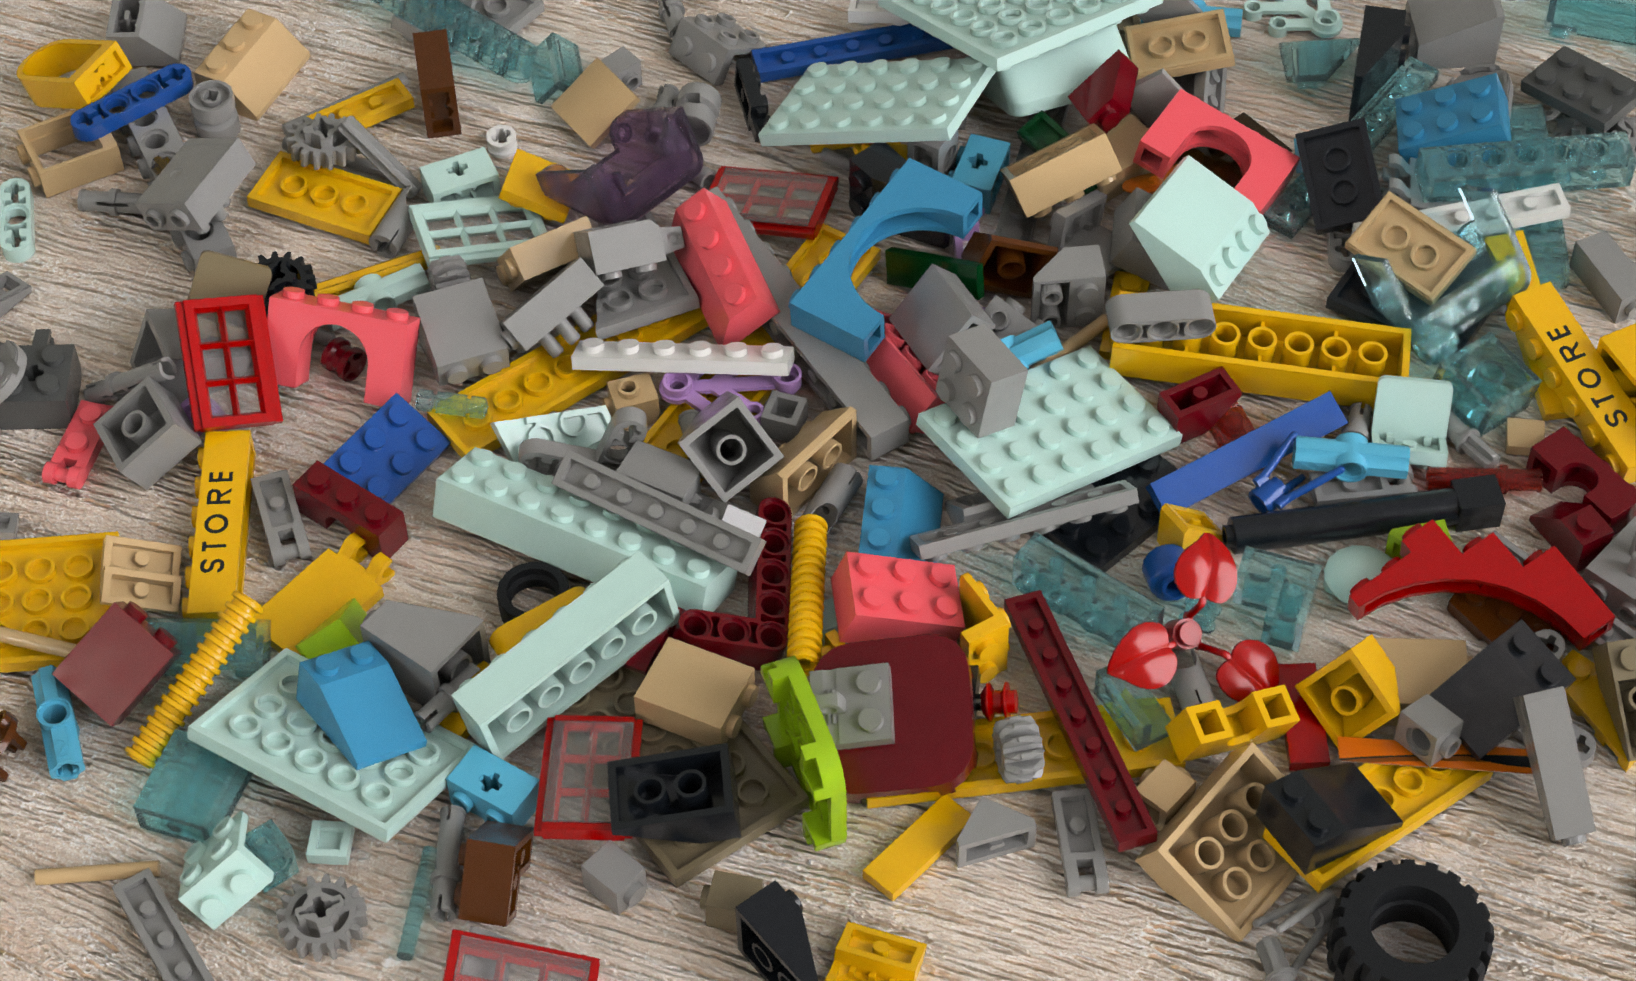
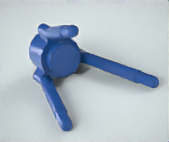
(1273, 493)

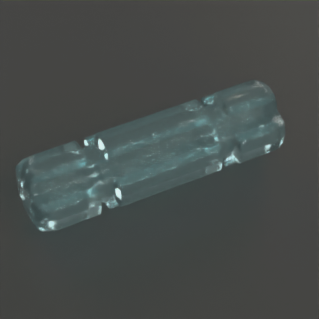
(451, 403)

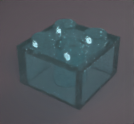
(1487, 383)

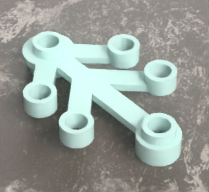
(1322, 22)

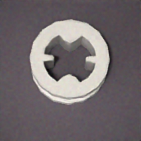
(499, 133)

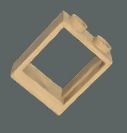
(71, 173)

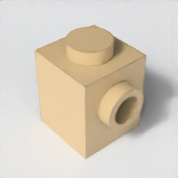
(633, 392)
(1165, 791)

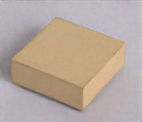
(1522, 435)

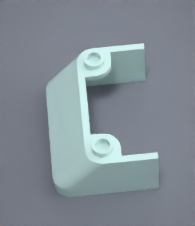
(1053, 75)

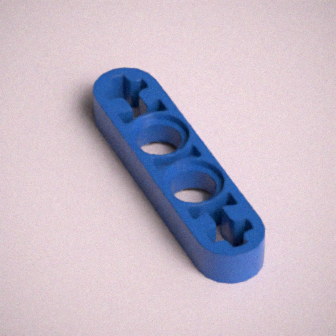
(174, 79)

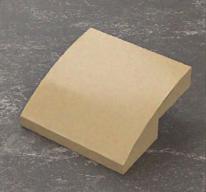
(594, 102)
(141, 574)

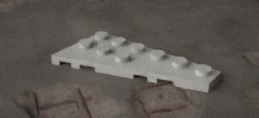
(643, 297)

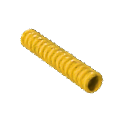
(807, 591)
(194, 679)

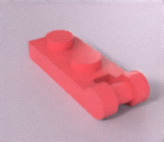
(77, 447)

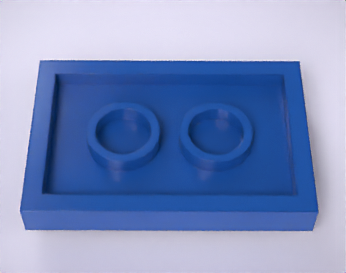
(389, 450)

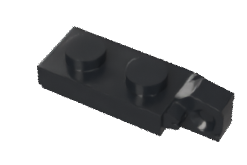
(752, 102)

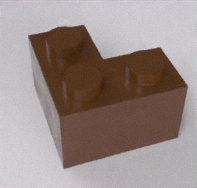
(492, 870)

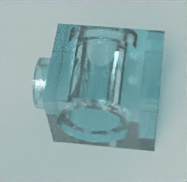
(274, 851)

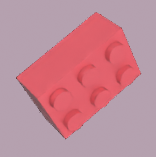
(895, 598)

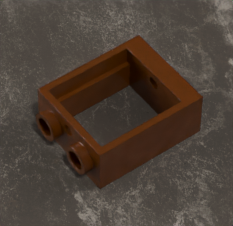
(436, 83)

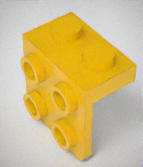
(986, 629)

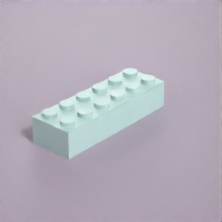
(567, 655)

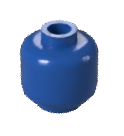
(1159, 571)

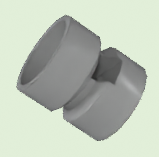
(702, 109)
(214, 110)

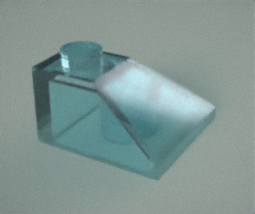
(1314, 60)

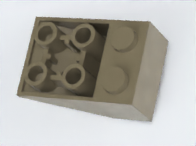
(1617, 681)

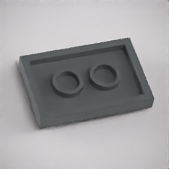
(1582, 89)

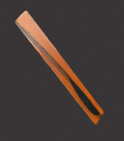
(1392, 753)

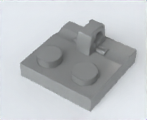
(856, 704)

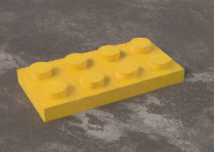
(323, 197)

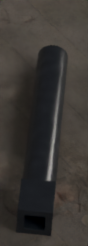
(1466, 504)

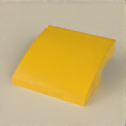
(875, 956)

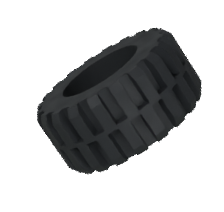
(1413, 896)

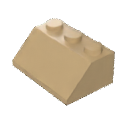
(256, 60)
(1062, 171)
(809, 459)

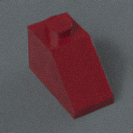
(1107, 92)
(1198, 402)
(1574, 530)

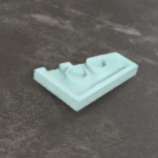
(573, 427)

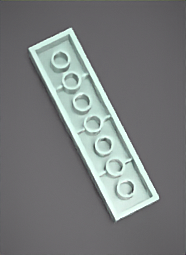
(554, 526)

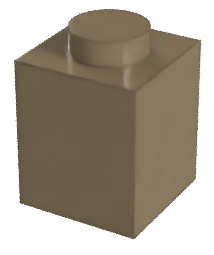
(723, 895)

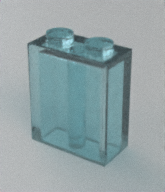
(189, 791)

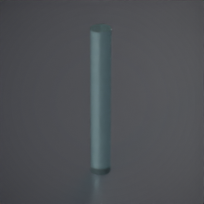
(417, 904)

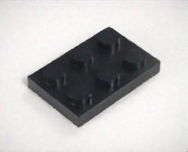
(1339, 174)

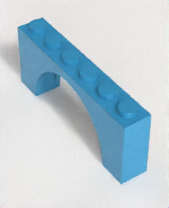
(909, 202)

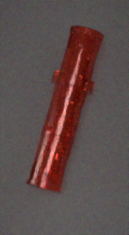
(1507, 478)

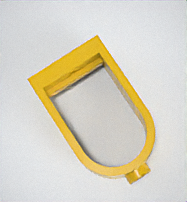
(90, 58)

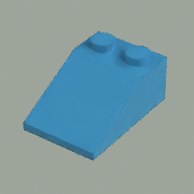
(359, 704)

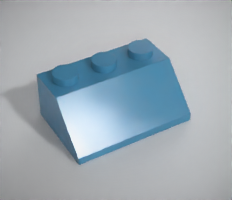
(896, 508)

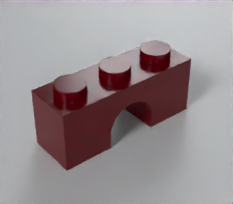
(1570, 462)
(329, 497)

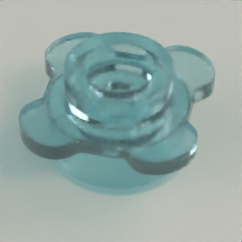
(1209, 614)

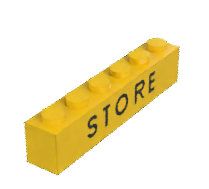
(1577, 375)
(220, 523)

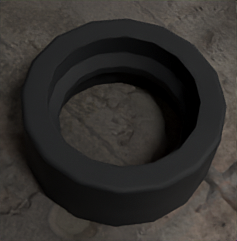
(527, 576)

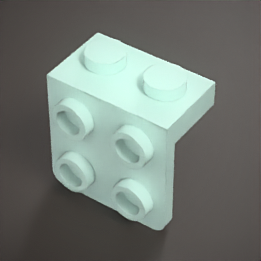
(1413, 415)
(222, 873)

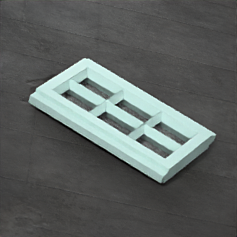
(472, 228)

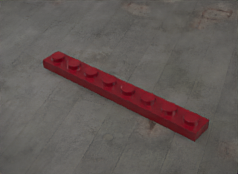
(1080, 722)

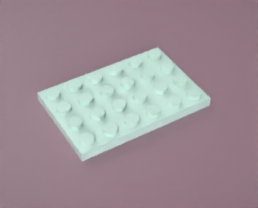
(878, 102)
(1069, 431)
(277, 740)

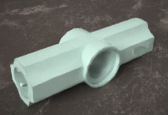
(387, 290)

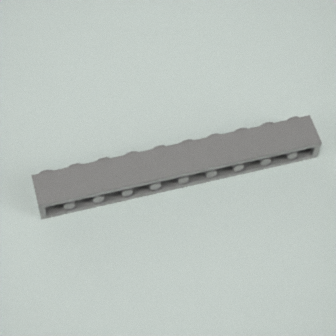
(831, 373)

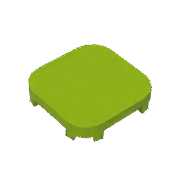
(805, 743)

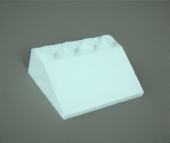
(1199, 230)

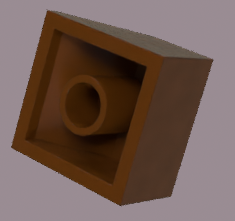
(1008, 262)

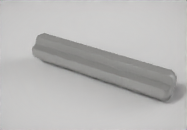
(379, 155)

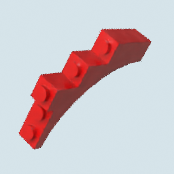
(1433, 564)

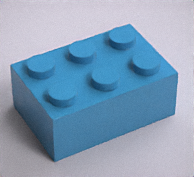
(1453, 116)

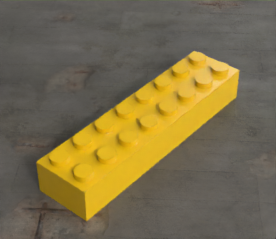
(1277, 355)

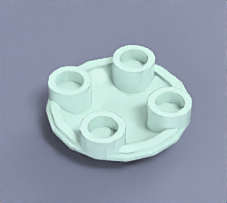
(1349, 567)

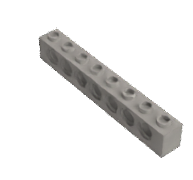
(157, 136)

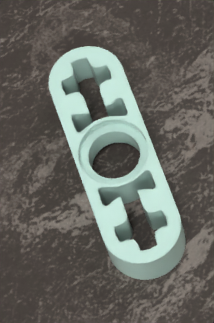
(25, 229)

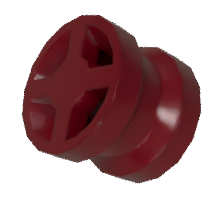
(343, 359)

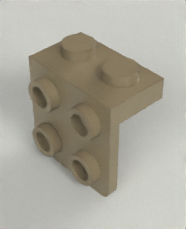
(228, 276)

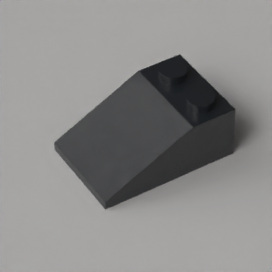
(1378, 52)
(870, 174)
(1486, 685)
(676, 796)
(1324, 814)
(775, 935)

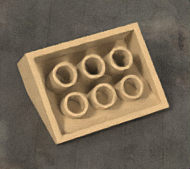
(1215, 849)

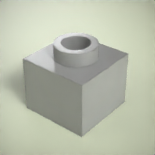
(625, 67)
(784, 415)

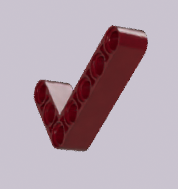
(764, 631)

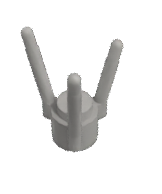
(1312, 911)

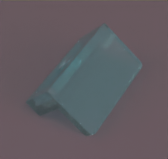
(555, 66)
(1132, 710)

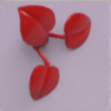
(1146, 653)

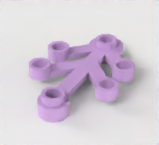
(686, 387)

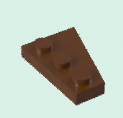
(1490, 617)

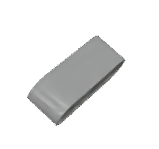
(1160, 316)

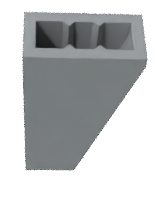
(1555, 764)

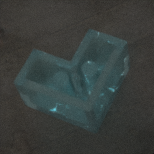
(1282, 589)

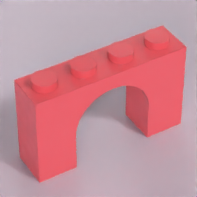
(1194, 124)
(387, 337)

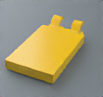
(323, 590)

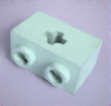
(461, 177)

